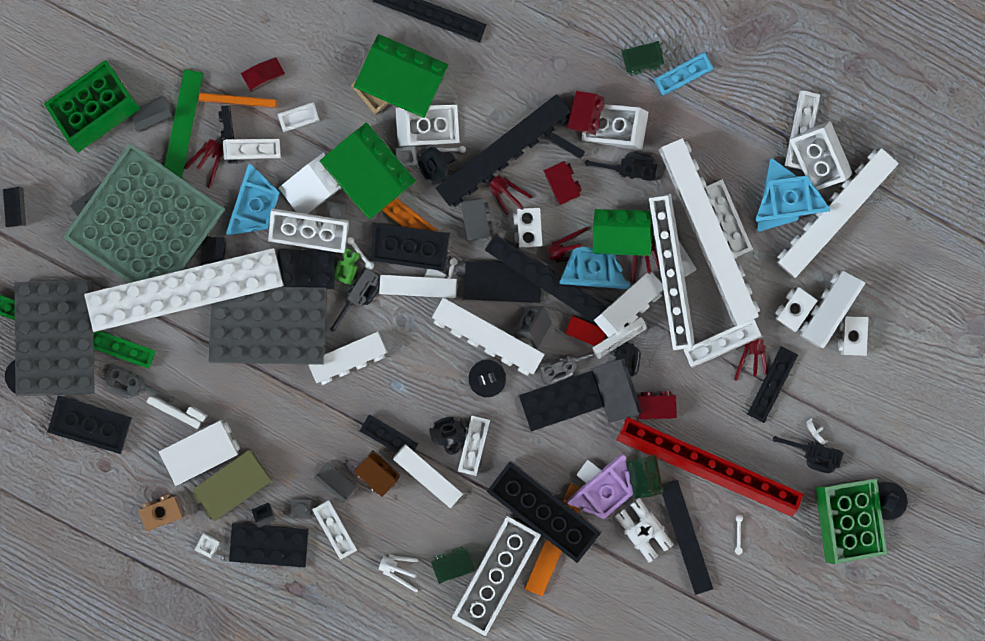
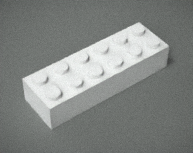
(484, 334)
(496, 575)

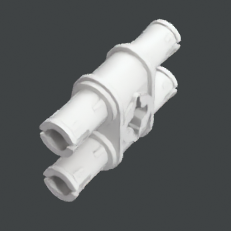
(646, 519)

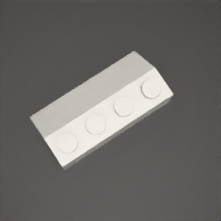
(308, 230)
(831, 309)

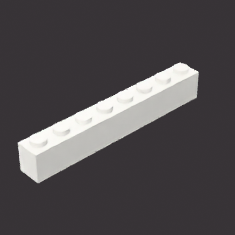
(842, 207)
(672, 271)

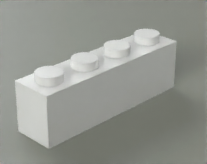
(629, 304)
(349, 356)

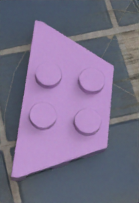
(605, 490)

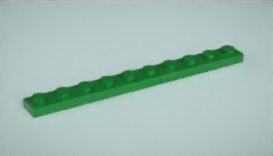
(102, 341)

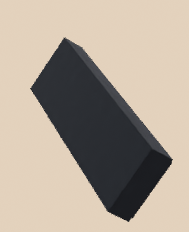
(772, 384)

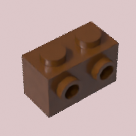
(377, 473)

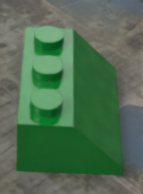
(622, 232)

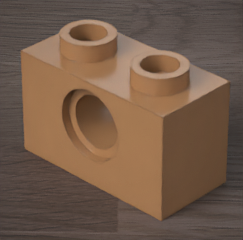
(172, 512)

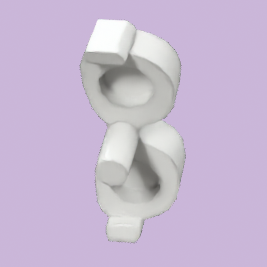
(814, 432)

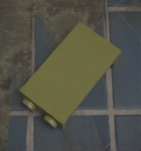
(231, 485)

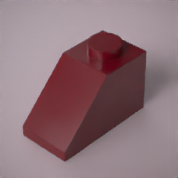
(262, 74)

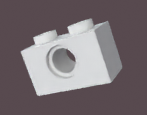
(805, 303)
(860, 326)

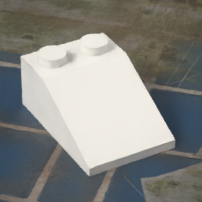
(437, 127)
(620, 127)
(310, 187)

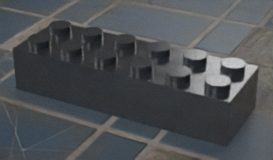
(544, 511)

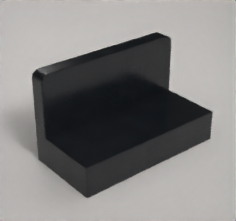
(14, 207)
(213, 250)

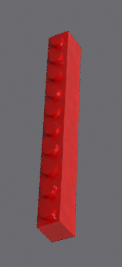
(709, 467)

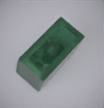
(642, 58)
(645, 477)
(452, 565)

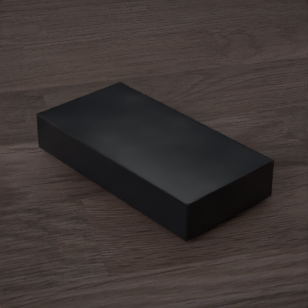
(569, 147)

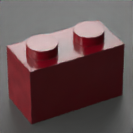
(586, 113)
(562, 183)
(657, 406)

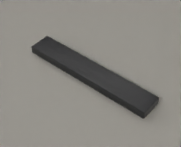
(438, 17)
(686, 537)

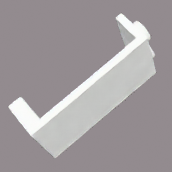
(199, 452)

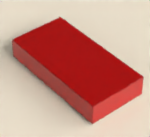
(585, 331)

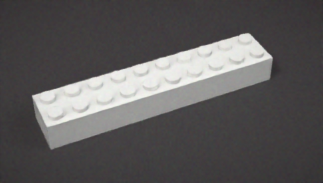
(709, 232)
(183, 290)

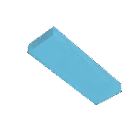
(683, 74)

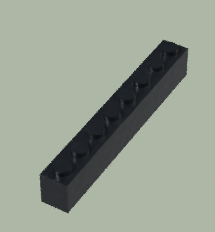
(503, 150)
(544, 277)

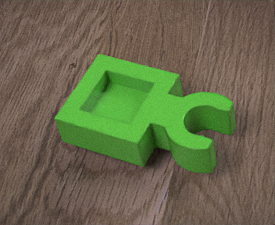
(345, 268)

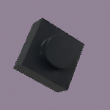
(263, 514)

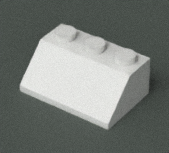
(821, 156)

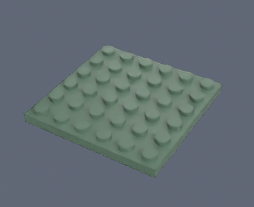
(143, 219)

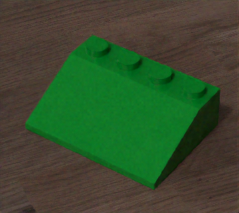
(401, 75)
(91, 106)
(367, 171)
(851, 521)

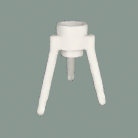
(389, 565)

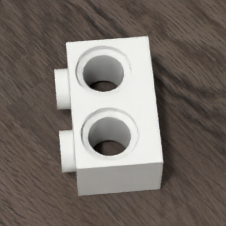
(533, 227)

